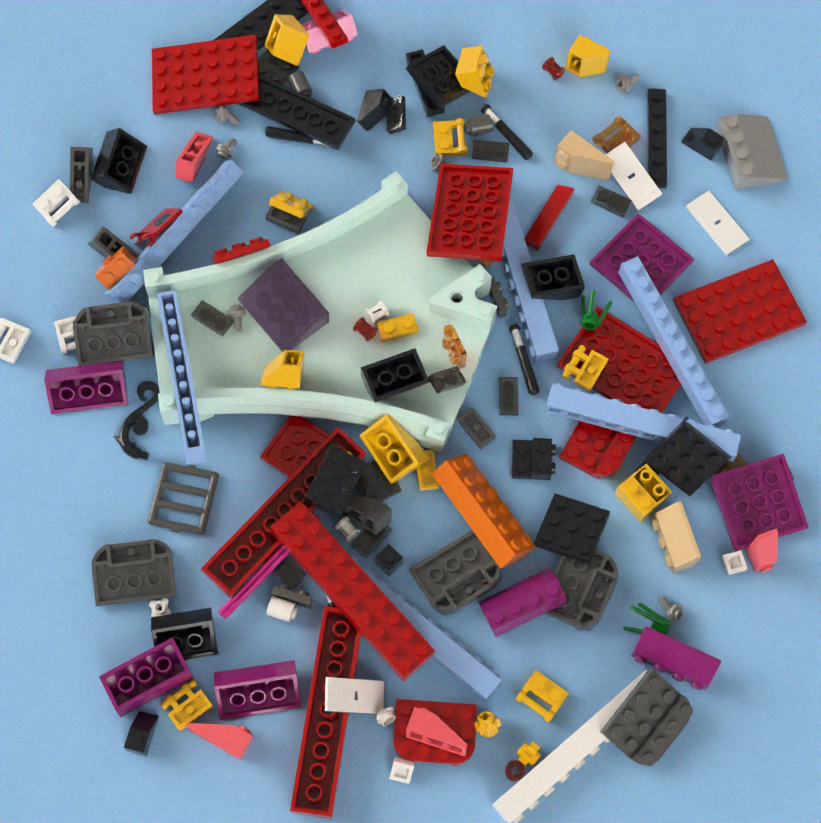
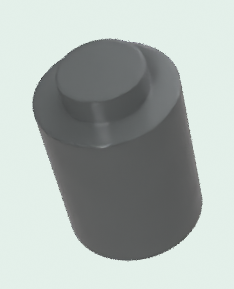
(299, 83)
(479, 125)

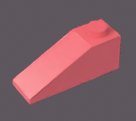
(192, 157)
(763, 551)
(431, 730)
(226, 737)

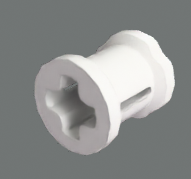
(376, 312)
(347, 529)

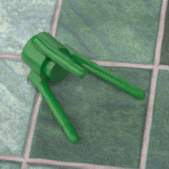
(589, 319)
(658, 622)

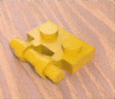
(291, 204)
(590, 371)
(189, 710)

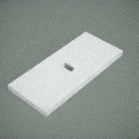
(639, 188)
(726, 233)
(354, 695)

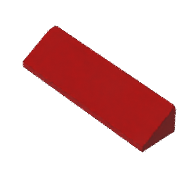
(548, 216)

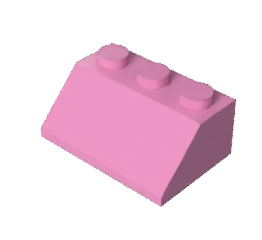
(317, 40)

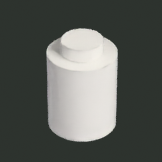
(282, 609)

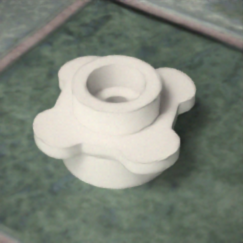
(161, 603)
(386, 716)

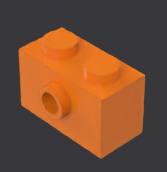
(115, 267)

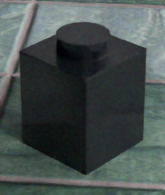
(388, 560)

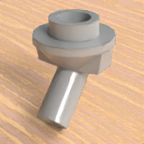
(625, 84)
(222, 114)
(225, 150)
(437, 160)
(236, 312)
(673, 612)

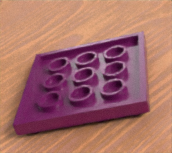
(657, 252)
(758, 501)

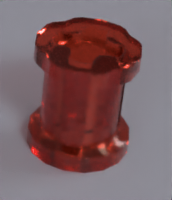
(553, 68)
(365, 329)
(517, 776)

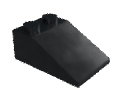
(554, 278)

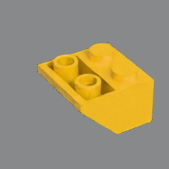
(287, 38)
(587, 57)
(475, 70)
(284, 370)
(643, 492)

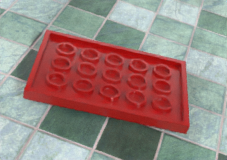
(205, 74)
(470, 212)
(739, 311)
(635, 367)

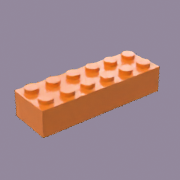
(483, 510)

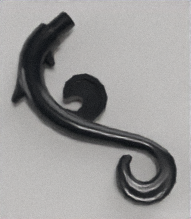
(135, 417)

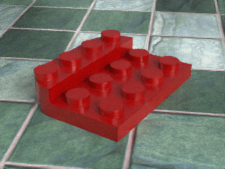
(596, 449)
(456, 716)

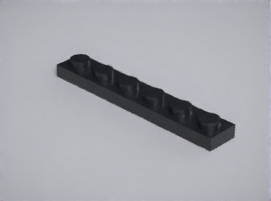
(657, 136)

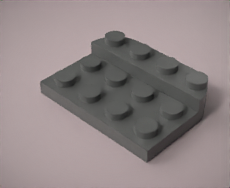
(113, 333)
(133, 572)
(457, 574)
(586, 589)
(648, 719)

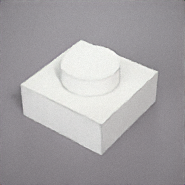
(734, 562)
(402, 770)

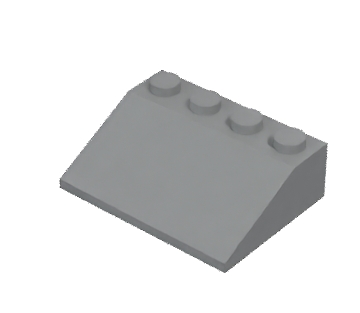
(751, 151)

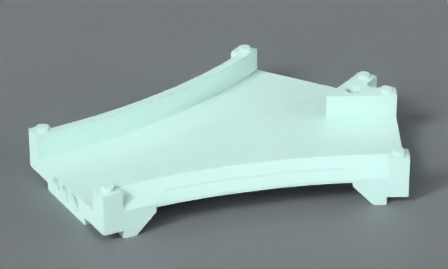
(348, 266)

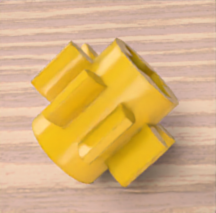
(487, 724)
(529, 753)

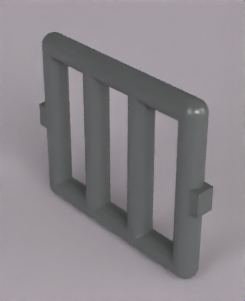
(163, 484)

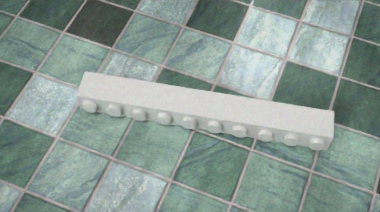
(557, 764)

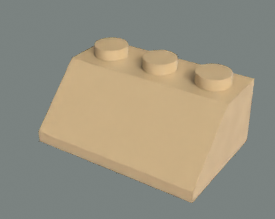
(676, 537)

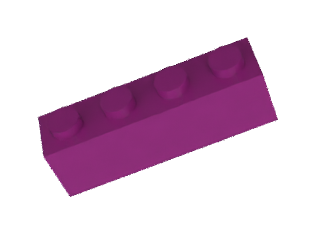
(86, 387)
(523, 602)
(675, 658)
(146, 677)
(257, 690)

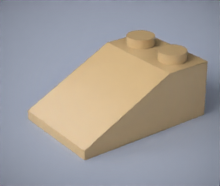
(582, 158)

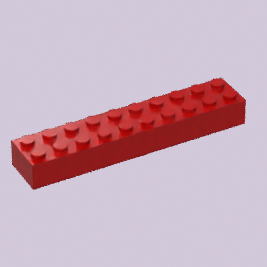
(254, 541)
(352, 591)
(325, 730)

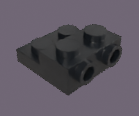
(533, 459)

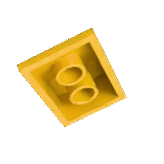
(393, 448)

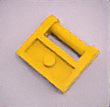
(443, 137)
(544, 690)

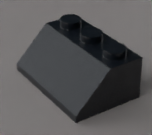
(119, 161)
(394, 375)
(191, 631)

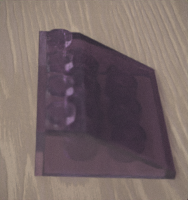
(284, 306)

